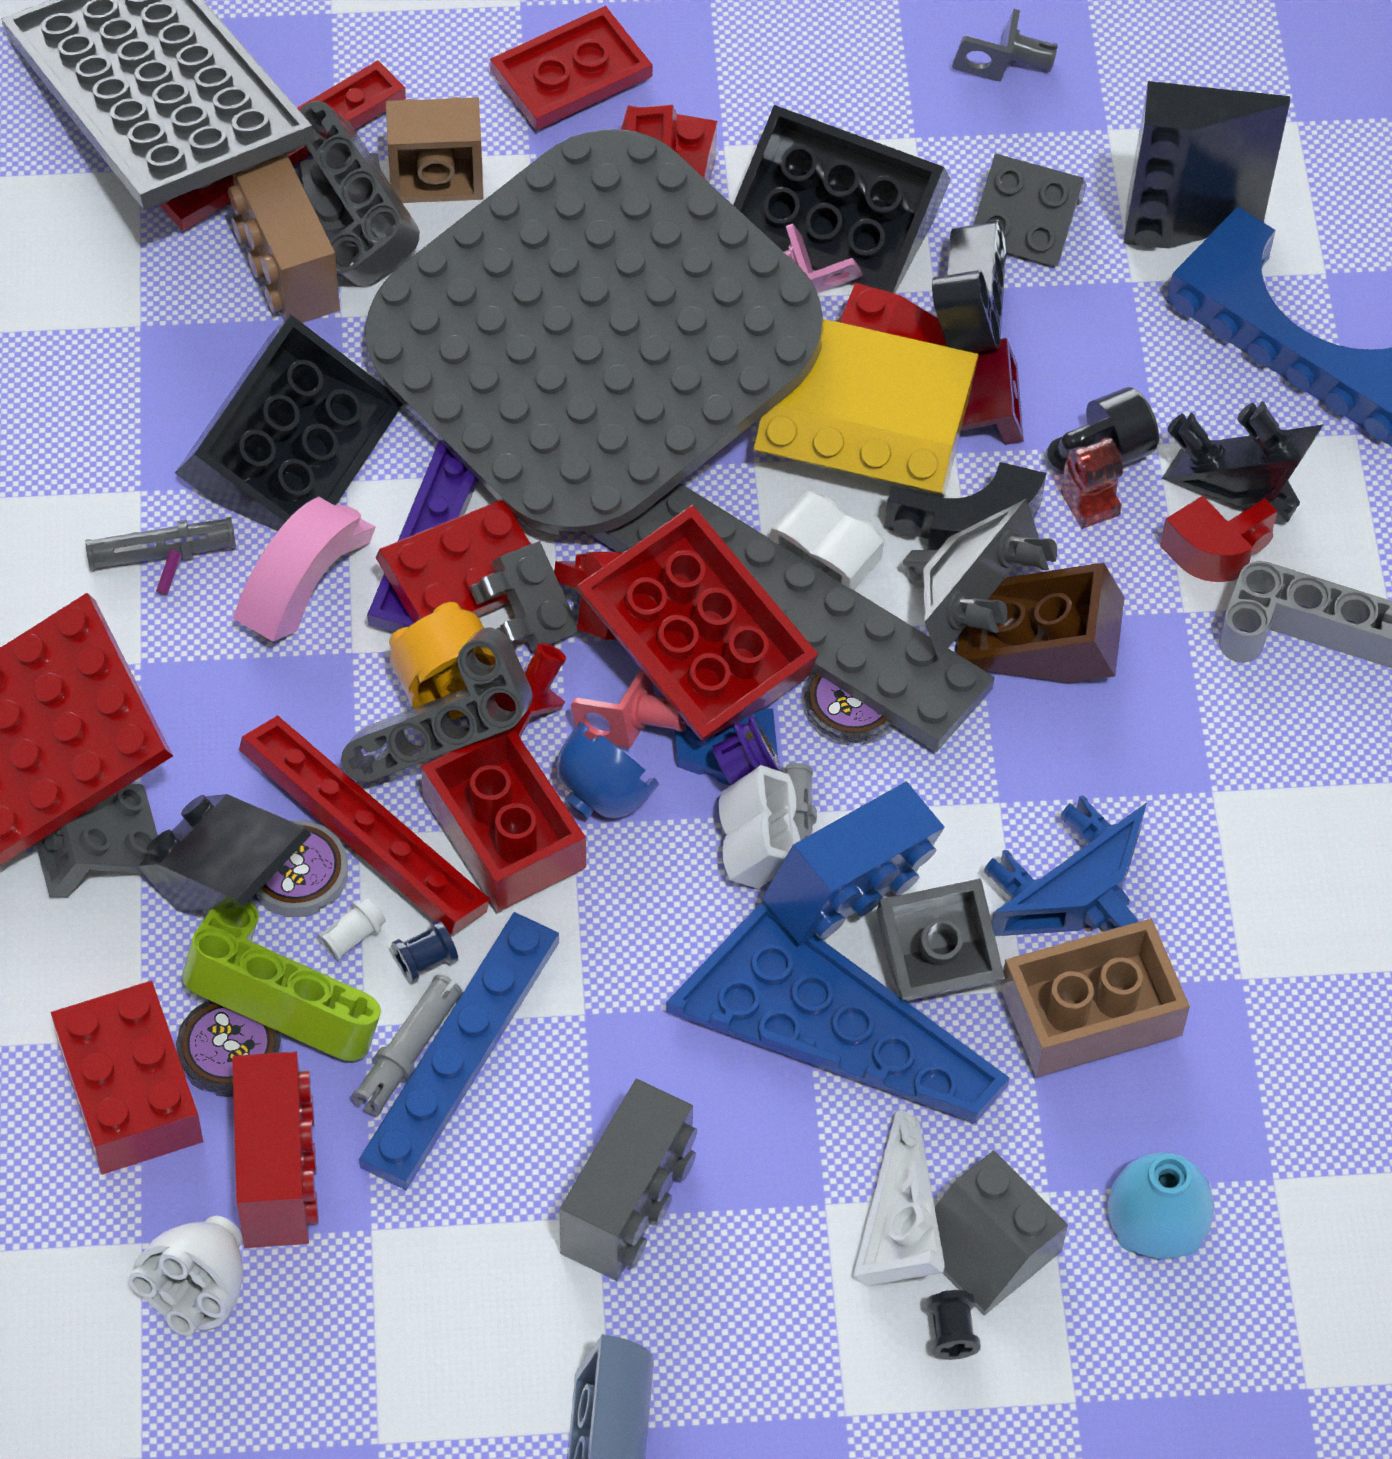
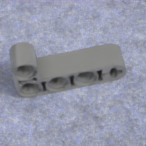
(1322, 624)

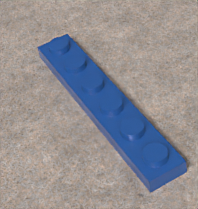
(459, 1051)

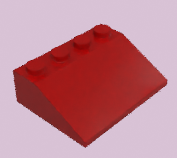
(699, 624)

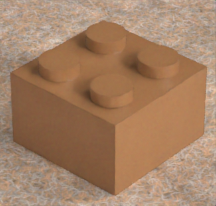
(435, 149)

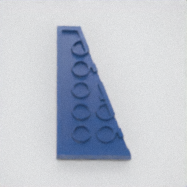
(833, 1016)

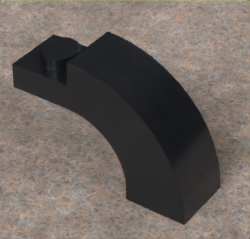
(940, 518)

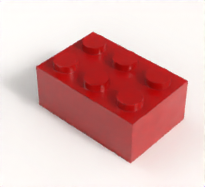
(504, 818)
(127, 1077)
(274, 1149)

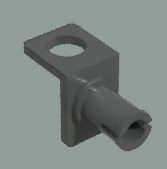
(1012, 48)

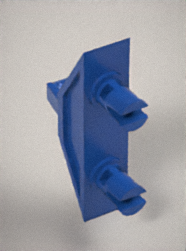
(1079, 890)

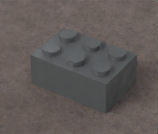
(628, 1180)

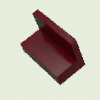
(996, 394)

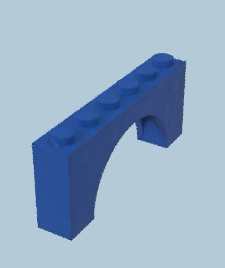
(1227, 294)

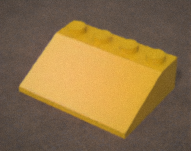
(875, 408)

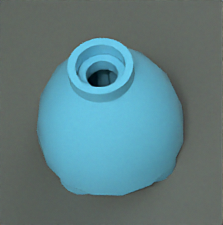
(1161, 1206)

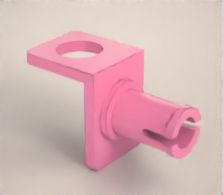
(820, 278)

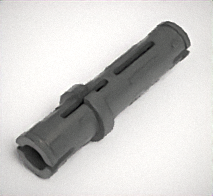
(102, 554)

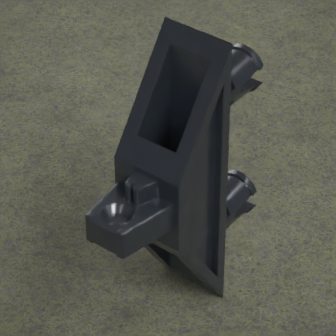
(1241, 467)

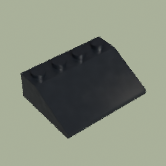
(1200, 160)
(841, 196)
(289, 429)

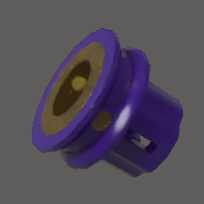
(745, 751)

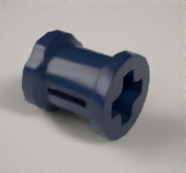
(424, 951)

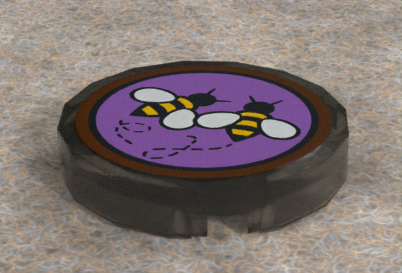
(840, 715)
(210, 1040)

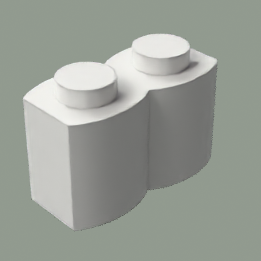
(829, 539)
(758, 825)

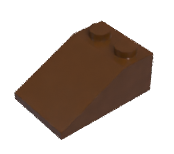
(1056, 627)

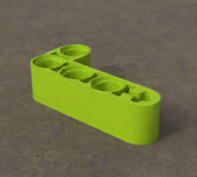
(275, 989)

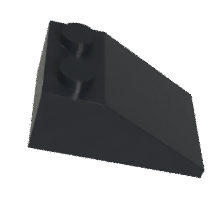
(220, 853)

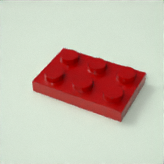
(571, 67)
(449, 558)

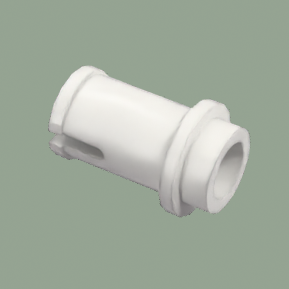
(352, 928)

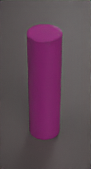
(168, 572)

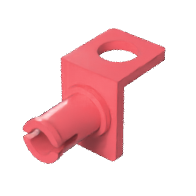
(634, 712)

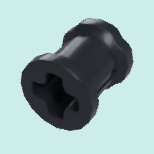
(953, 1324)

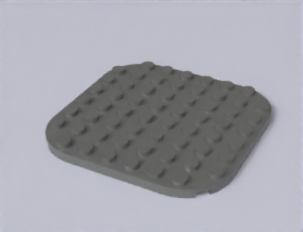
(594, 331)

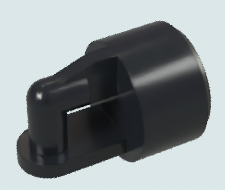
(1122, 417)

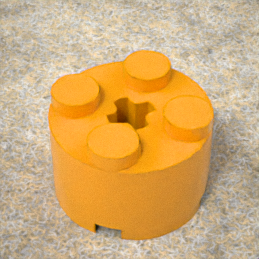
(428, 654)

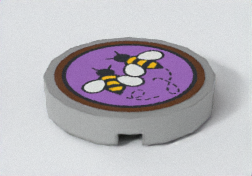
(309, 876)

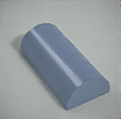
(611, 1401)

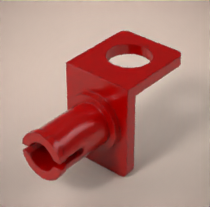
(540, 675)

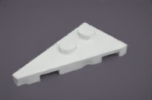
(902, 1223)

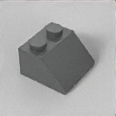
(939, 940)
(995, 1232)

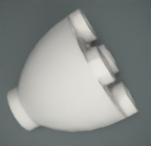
(192, 1274)

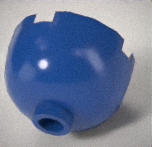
(601, 776)

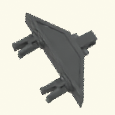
(971, 568)

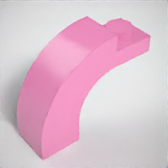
(295, 563)

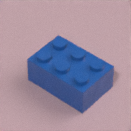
(853, 863)

